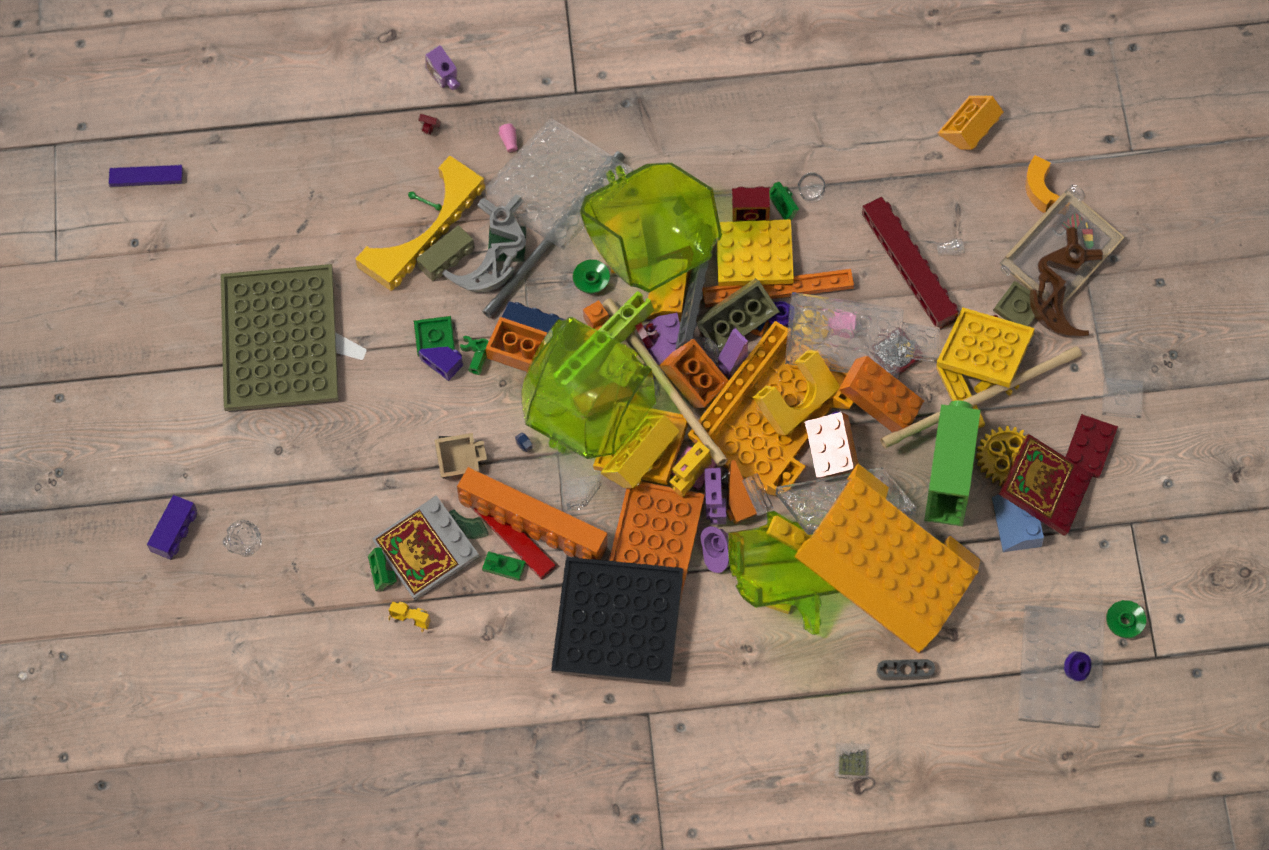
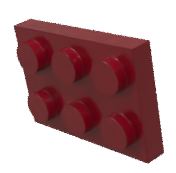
(1091, 444)

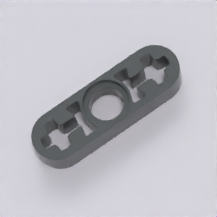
(900, 676)

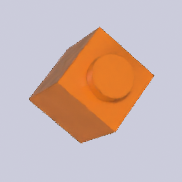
(595, 314)

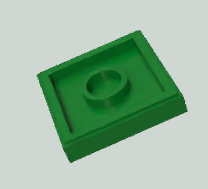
(434, 333)

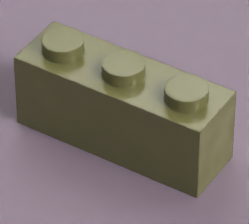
(445, 253)

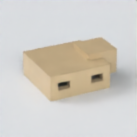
(458, 454)

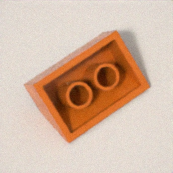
(694, 374)

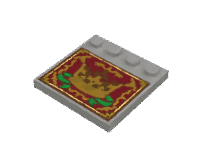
(425, 547)

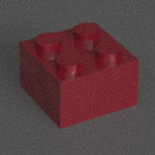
(750, 204)

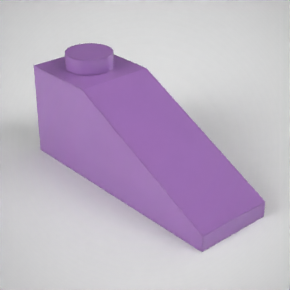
(733, 354)

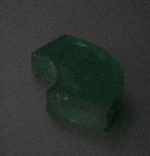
(472, 528)

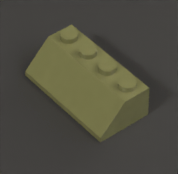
(741, 310)

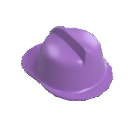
(715, 548)

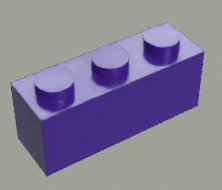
(172, 527)

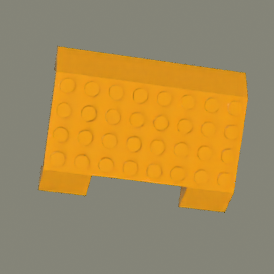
(742, 428)
(888, 562)

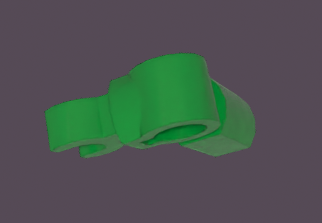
(479, 356)

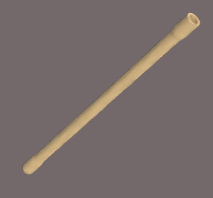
(1064, 357)
(716, 453)

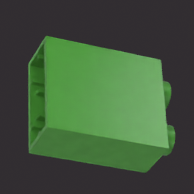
(952, 463)

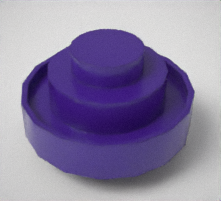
(783, 315)
(1077, 666)

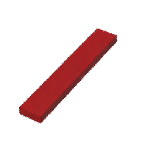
(520, 545)

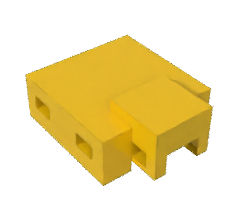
(695, 468)

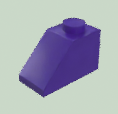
(442, 360)

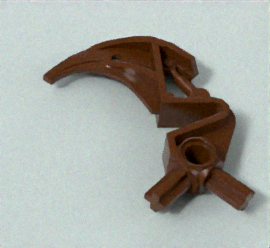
(1063, 261)

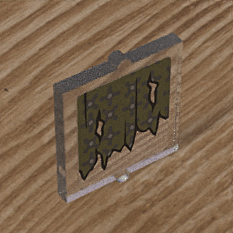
(852, 761)

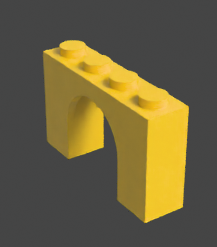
(820, 387)

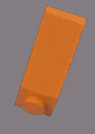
(738, 500)

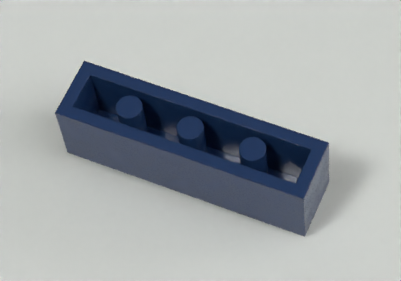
(530, 316)

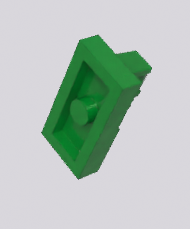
(782, 200)
(503, 566)
(380, 575)

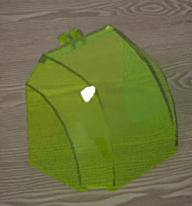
(652, 223)
(585, 390)

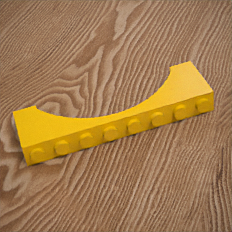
(393, 263)

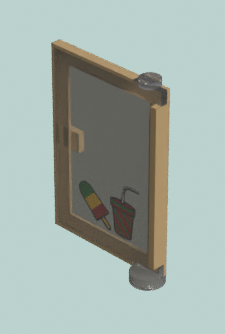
(1050, 235)

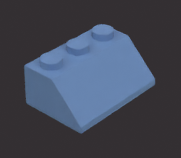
(1016, 527)

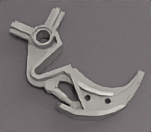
(507, 228)

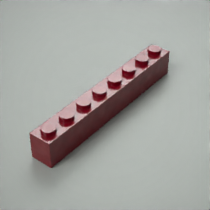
(910, 263)

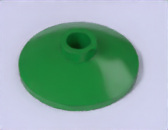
(591, 269)
(1126, 610)

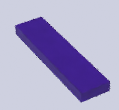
(145, 175)

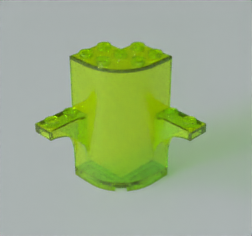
(772, 575)

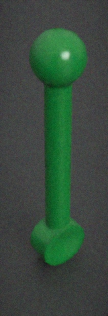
(411, 195)

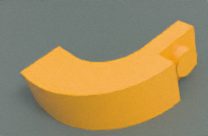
(1035, 186)

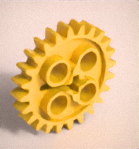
(990, 460)

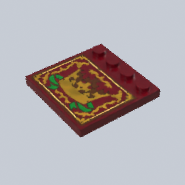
(1046, 484)

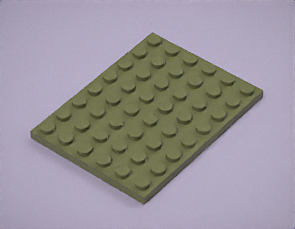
(278, 337)

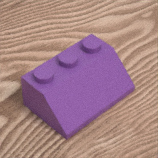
(665, 344)

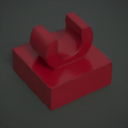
(428, 123)
(646, 334)

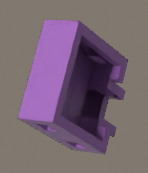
(713, 497)

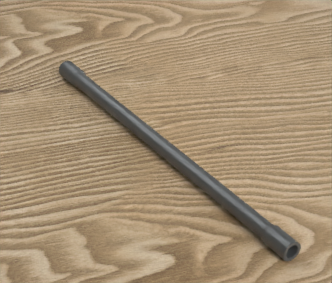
(496, 302)

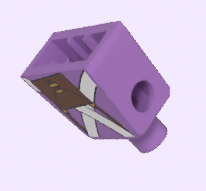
(442, 68)

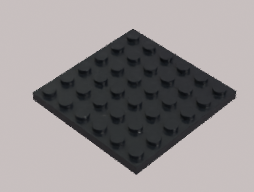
(617, 620)

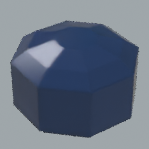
(523, 442)

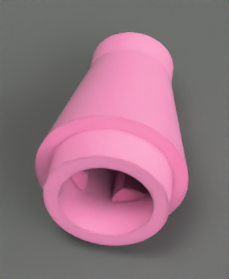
(508, 136)

